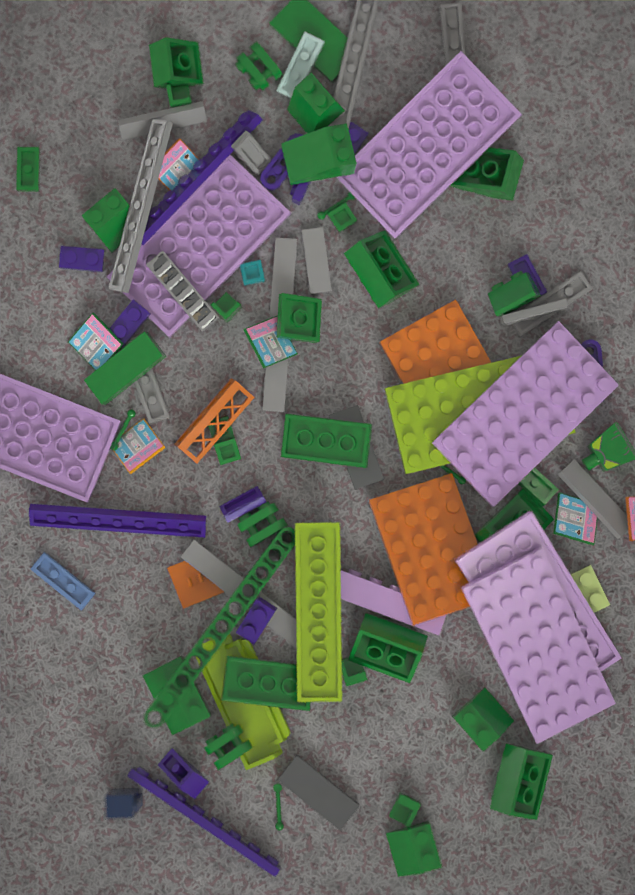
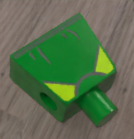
(609, 449)

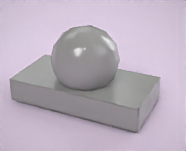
(251, 153)

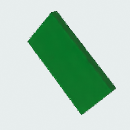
(302, 17)
(326, 440)
(261, 683)

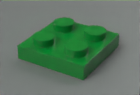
(299, 318)

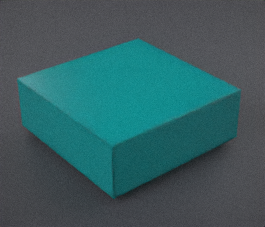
(252, 272)

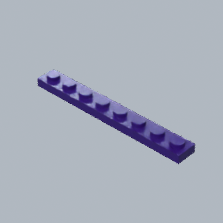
(201, 171)
(117, 520)
(212, 825)

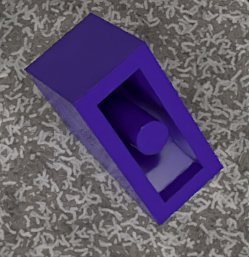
(183, 773)

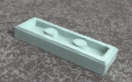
(301, 63)

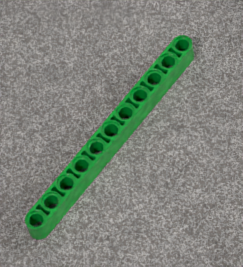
(213, 634)

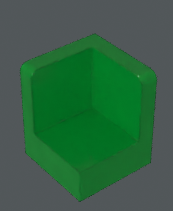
(178, 95)
(226, 307)
(352, 672)
(404, 809)

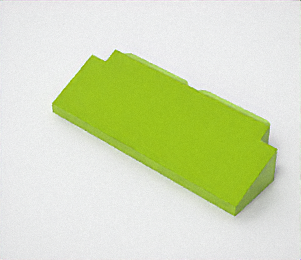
(261, 724)

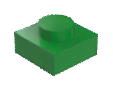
(342, 217)

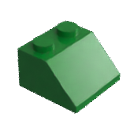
(175, 63)
(313, 105)
(108, 219)
(513, 294)
(483, 719)
(414, 849)

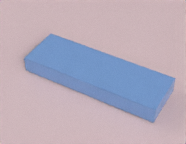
(63, 581)

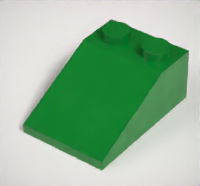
(319, 155)
(493, 174)
(511, 511)

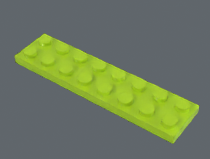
(318, 612)

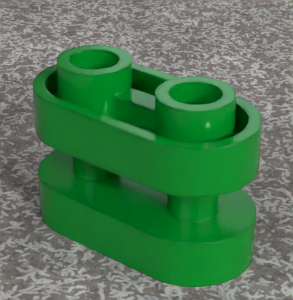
(258, 79)
(248, 522)
(215, 745)

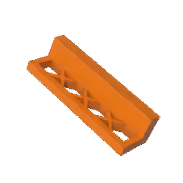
(208, 414)

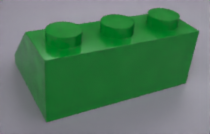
(381, 268)
(388, 648)
(191, 707)
(521, 782)

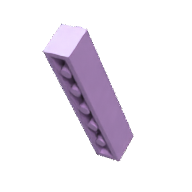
(381, 599)

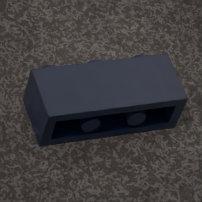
(123, 803)

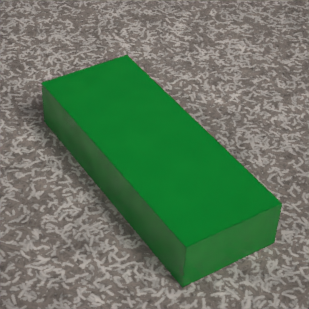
(125, 368)

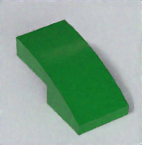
(226, 445)

